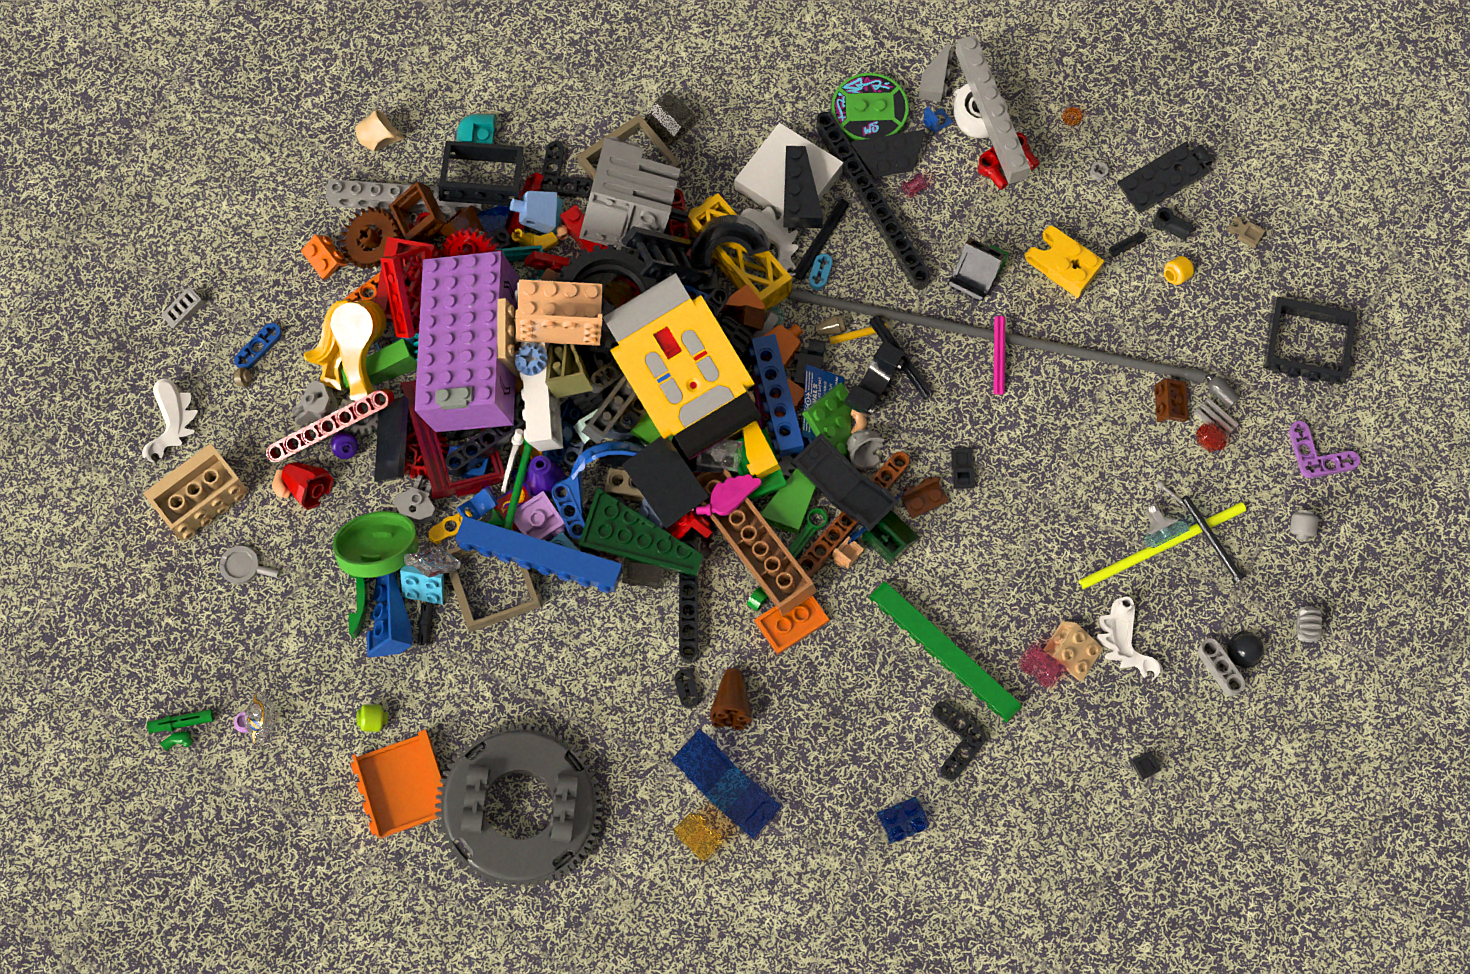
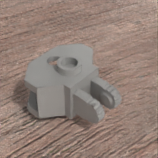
(315, 404)
(416, 500)

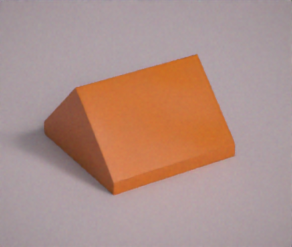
(742, 297)

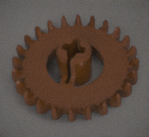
(369, 237)

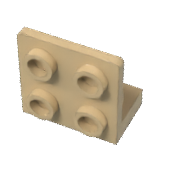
(1073, 649)

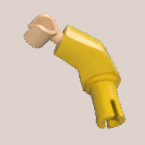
(547, 240)

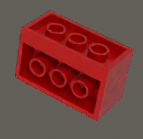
(393, 247)

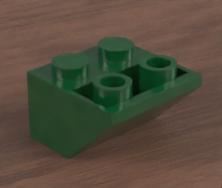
(890, 537)

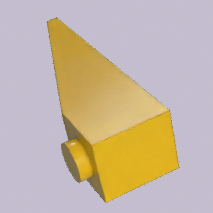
(758, 452)

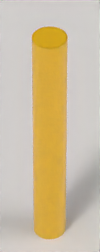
(852, 335)

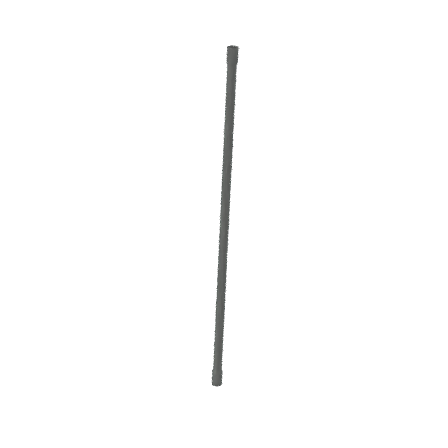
(1186, 373)

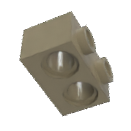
(626, 490)

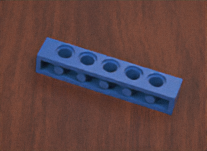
(769, 347)

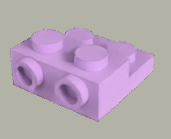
(539, 518)

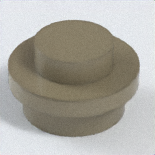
(242, 377)

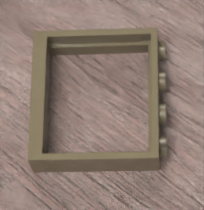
(624, 132)
(473, 625)

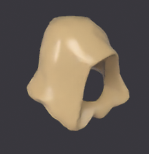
(377, 131)

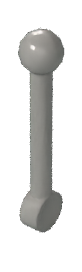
(1161, 485)

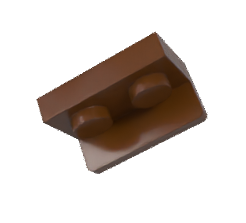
(1171, 400)
(924, 497)

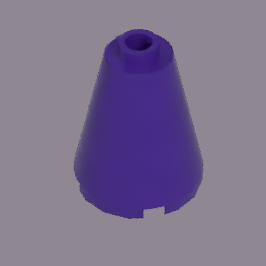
(543, 475)

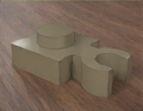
(1248, 234)

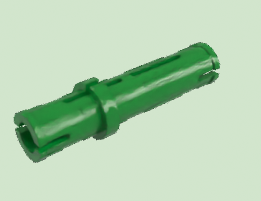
(171, 723)

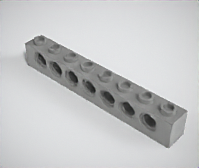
(364, 194)

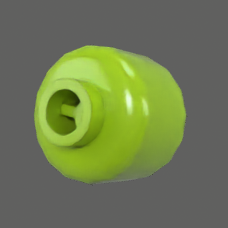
(371, 718)

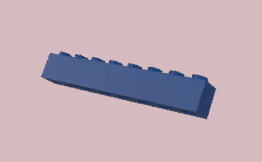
(539, 555)

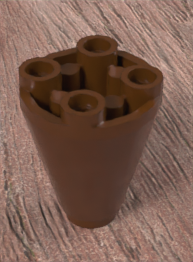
(731, 702)

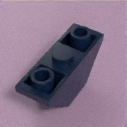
(569, 417)

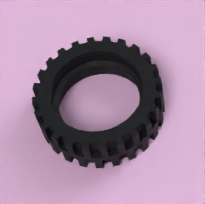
(606, 261)

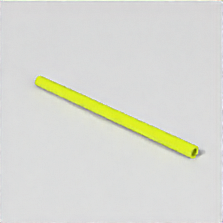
(1149, 552)

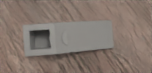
(932, 80)

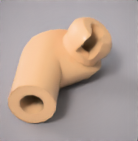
(860, 419)
(279, 487)

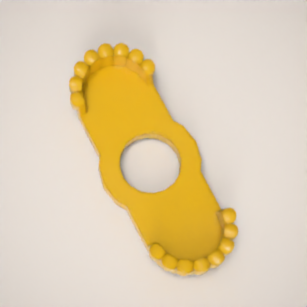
(439, 533)

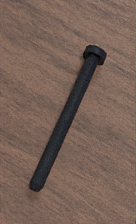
(1213, 540)

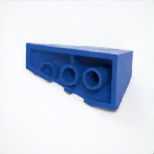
(391, 626)

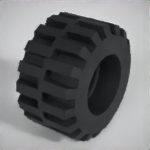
(588, 400)

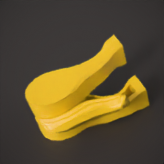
(345, 341)

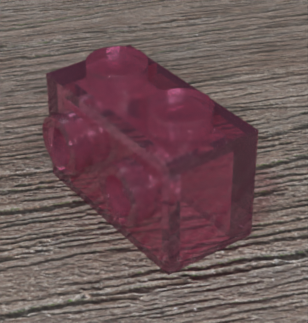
(1041, 666)

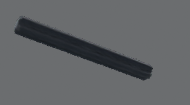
(821, 239)
(908, 367)

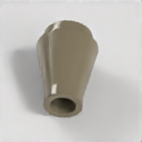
(832, 325)

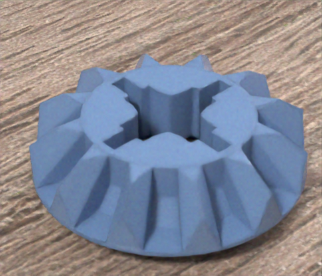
(535, 366)

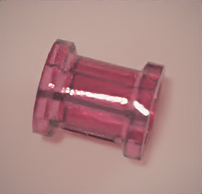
(914, 185)

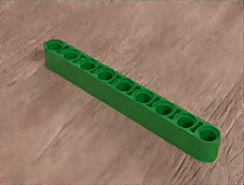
(949, 654)

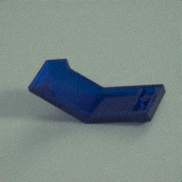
(725, 784)

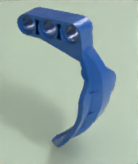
(575, 484)

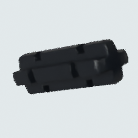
(1127, 244)

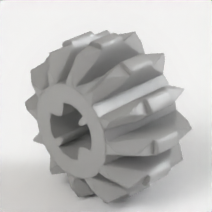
(1309, 624)

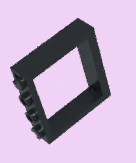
(475, 192)
(1315, 312)

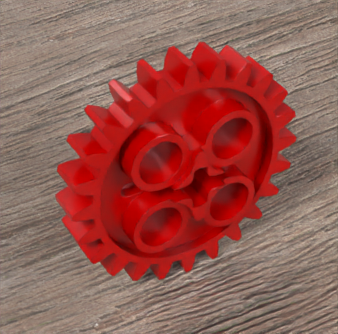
(463, 239)

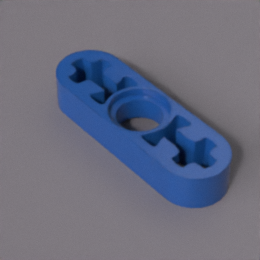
(272, 340)

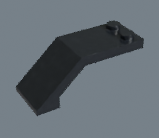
(843, 483)

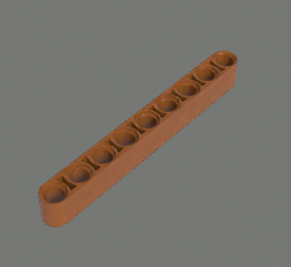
(844, 531)

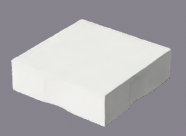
(764, 174)

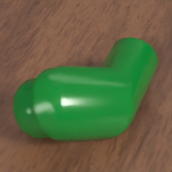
(177, 738)

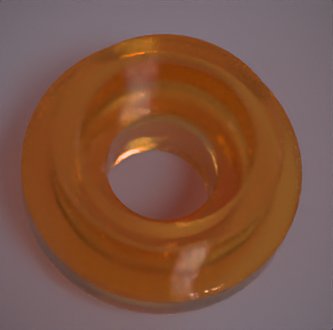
(1072, 111)

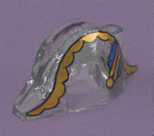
(260, 718)

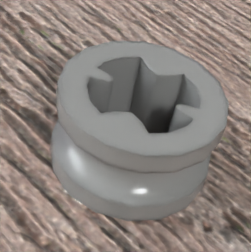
(1096, 175)

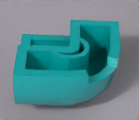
(477, 128)

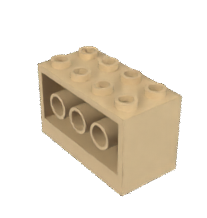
(196, 492)

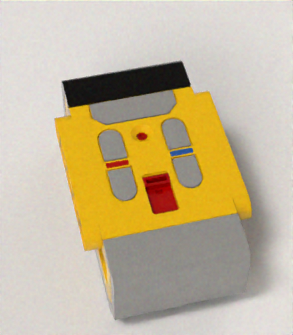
(682, 367)

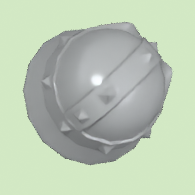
(862, 446)

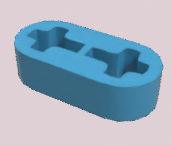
(824, 273)

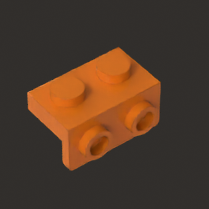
(323, 255)

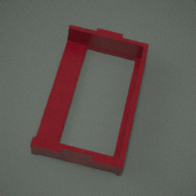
(435, 462)

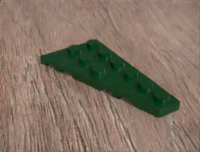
(627, 534)

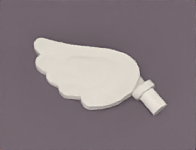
(517, 440)

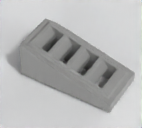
(192, 308)

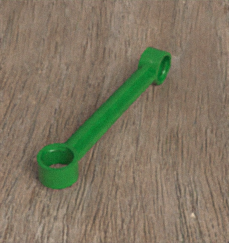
(759, 596)

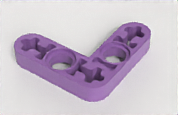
(1312, 458)

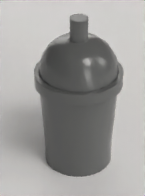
(1222, 390)

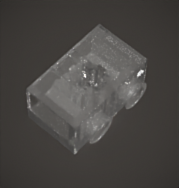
(723, 455)

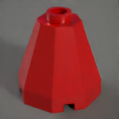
(306, 481)

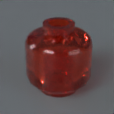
(1211, 437)

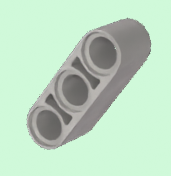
(1220, 657)

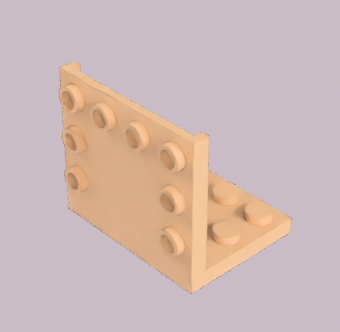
(559, 312)

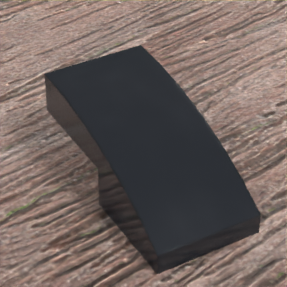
(962, 468)

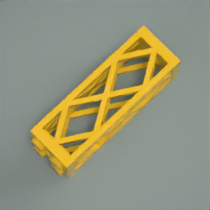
(770, 296)

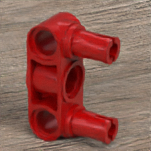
(991, 158)

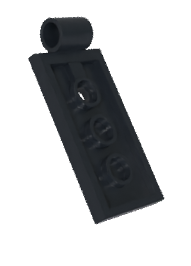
(1160, 179)

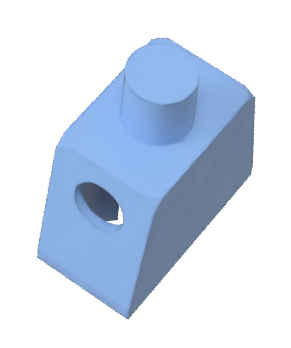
(537, 210)

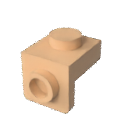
(847, 554)

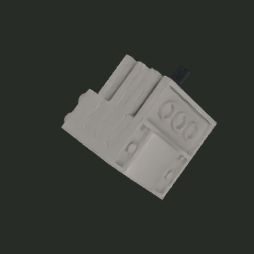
(629, 194)

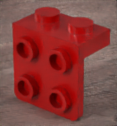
(691, 519)

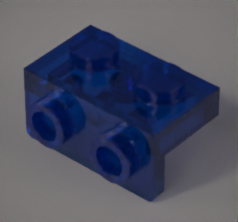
(903, 820)

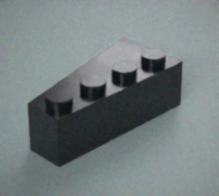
(800, 193)

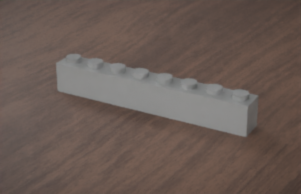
(992, 109)

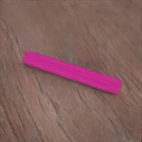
(999, 355)

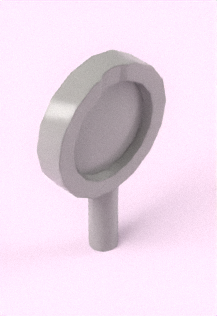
(242, 564)

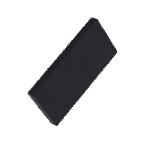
(391, 441)

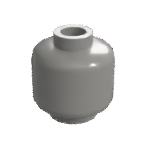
(1304, 524)

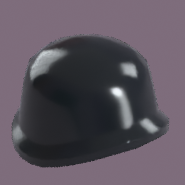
(1245, 649)

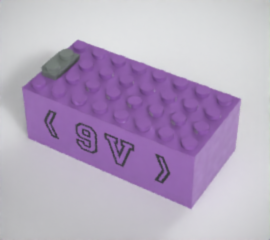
(457, 363)

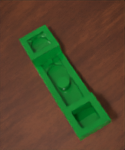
(357, 620)

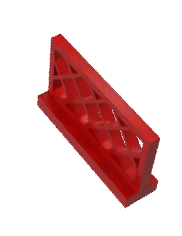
(398, 294)

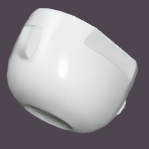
(965, 116)

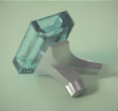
(1162, 528)

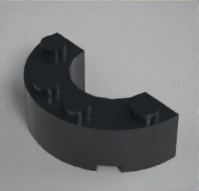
(727, 229)
(868, 394)

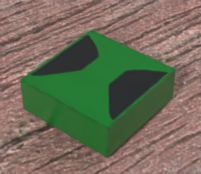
(494, 518)

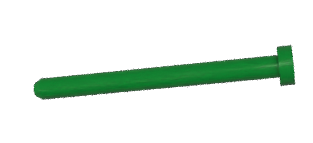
(518, 485)

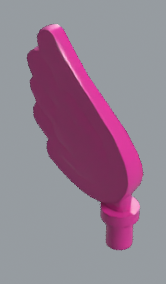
(729, 495)

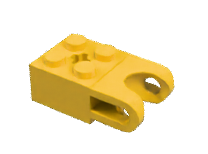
(1061, 260)

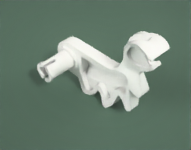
(776, 234)
(172, 406)
(1119, 637)

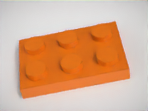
(792, 627)

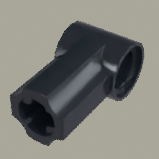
(1173, 224)

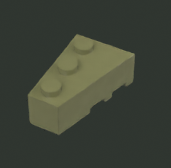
(566, 371)

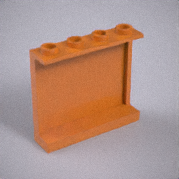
(399, 784)

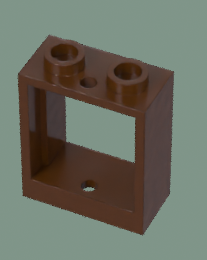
(428, 225)

